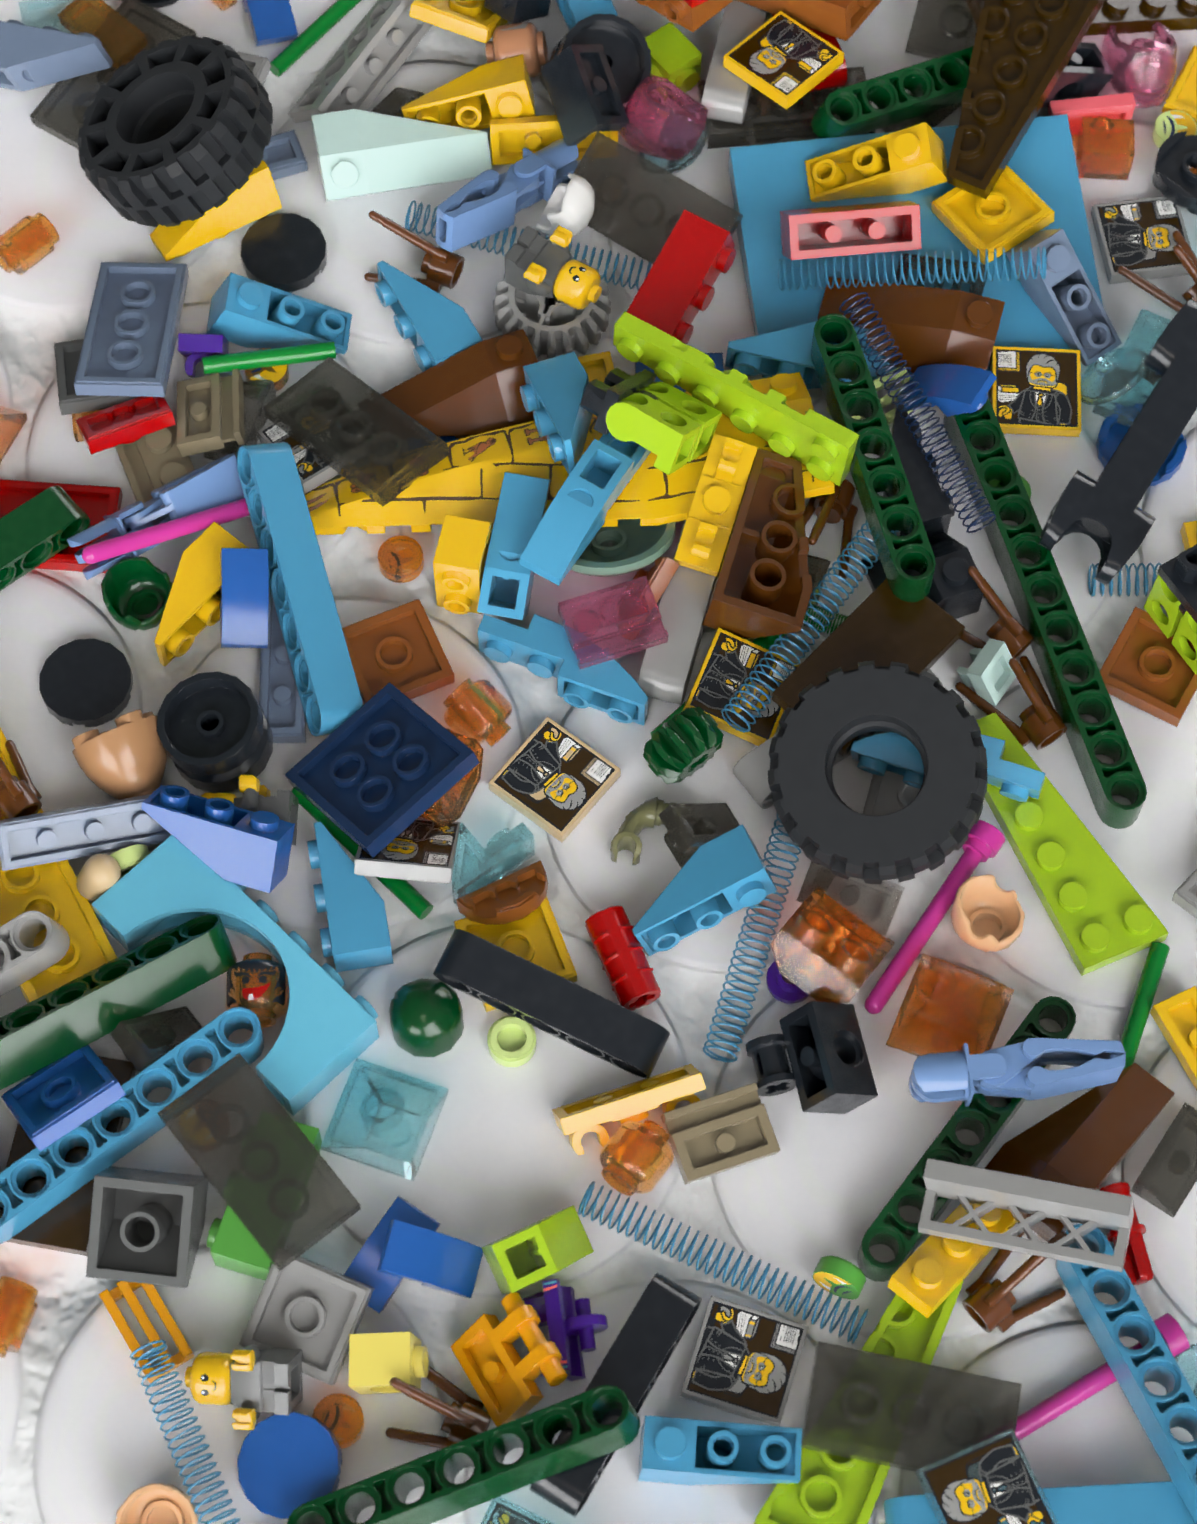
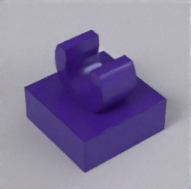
(198, 346)

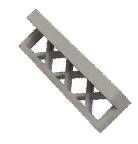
(364, 61)
(1028, 1196)

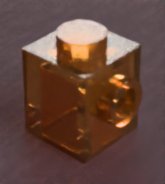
(1104, 148)

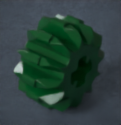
(683, 745)

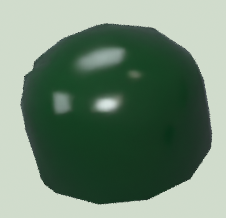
(136, 593)
(426, 1017)

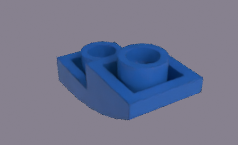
(271, 21)
(951, 387)
(244, 598)
(430, 1258)
(366, 1261)

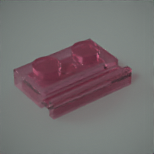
(612, 622)

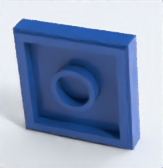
(62, 1096)

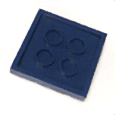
(382, 769)

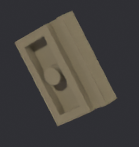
(210, 413)
(153, 462)
(720, 1133)

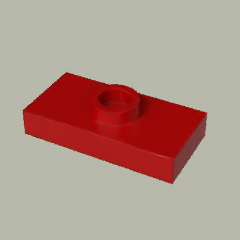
(124, 422)

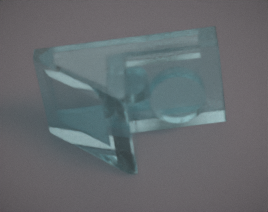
(479, 866)

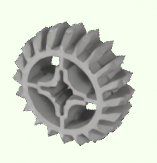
(560, 328)

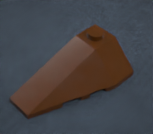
(923, 321)
(471, 389)
(765, 565)
(1086, 1137)

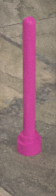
(164, 531)
(982, 844)
(1092, 1383)

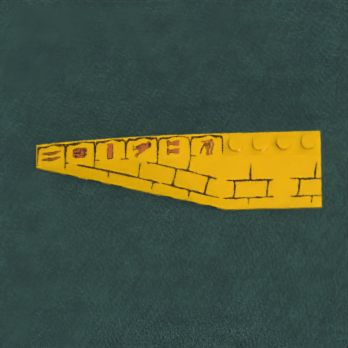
(472, 477)

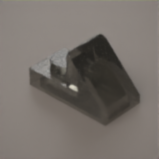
(694, 825)
(154, 1035)

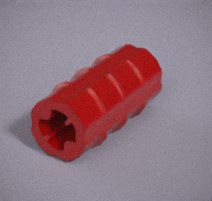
(622, 958)

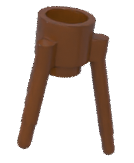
(1188, 260)
(440, 265)
(832, 509)
(1006, 628)
(1039, 721)
(17, 796)
(992, 1303)
(461, 1420)

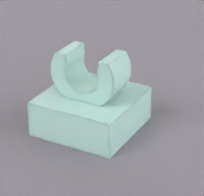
(989, 672)

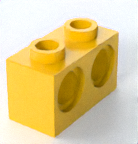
(460, 563)

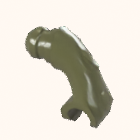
(640, 818)

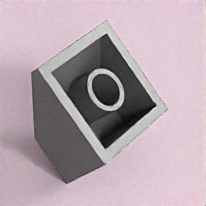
(145, 1226)

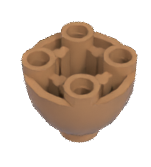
(124, 759)

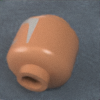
(517, 40)

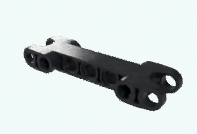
(1109, 506)

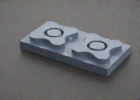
(132, 329)

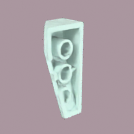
(386, 153)

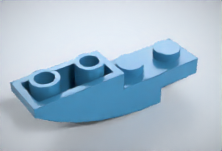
(581, 506)
(548, 653)
(900, 756)

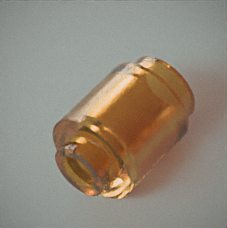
(27, 243)
(16, 1313)

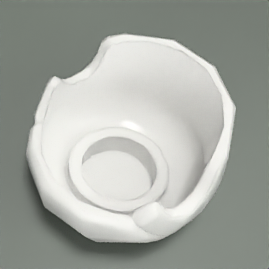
(569, 206)

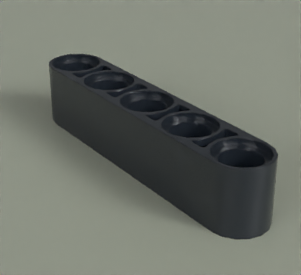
(551, 1003)
(633, 1367)

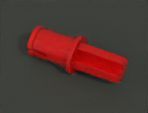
(1137, 1260)

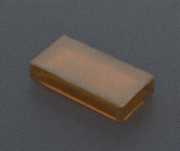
(115, 32)

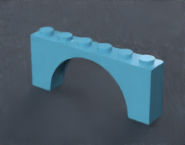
(323, 1022)

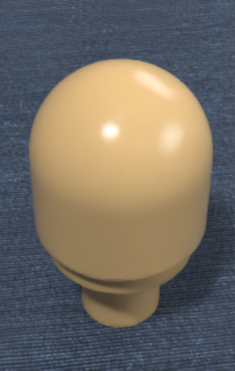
(97, 876)

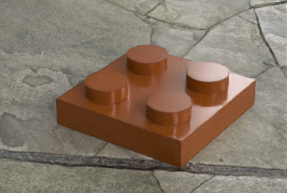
(397, 649)
(1149, 670)

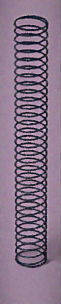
(975, 522)

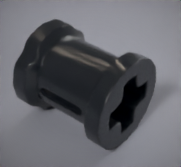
(771, 1065)

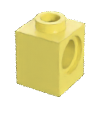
(381, 1356)

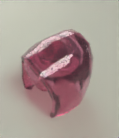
(1142, 67)
(663, 119)

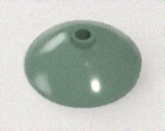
(624, 548)

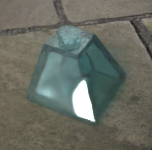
(384, 1119)

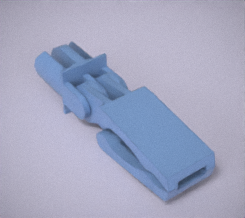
(493, 199)
(194, 492)
(1017, 1070)

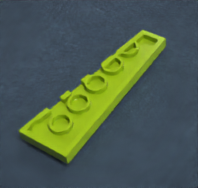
(809, 438)
(1073, 876)
(844, 1488)

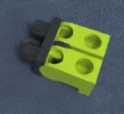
(652, 416)
(1177, 593)

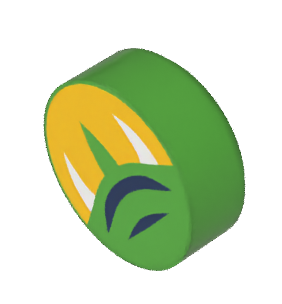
(839, 1277)

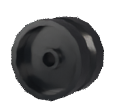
(623, 46)
(214, 731)

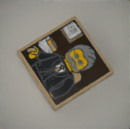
(554, 779)

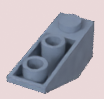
(46, 55)
(1066, 295)

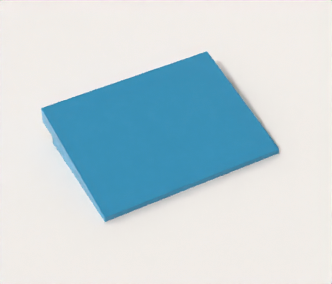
(775, 180)

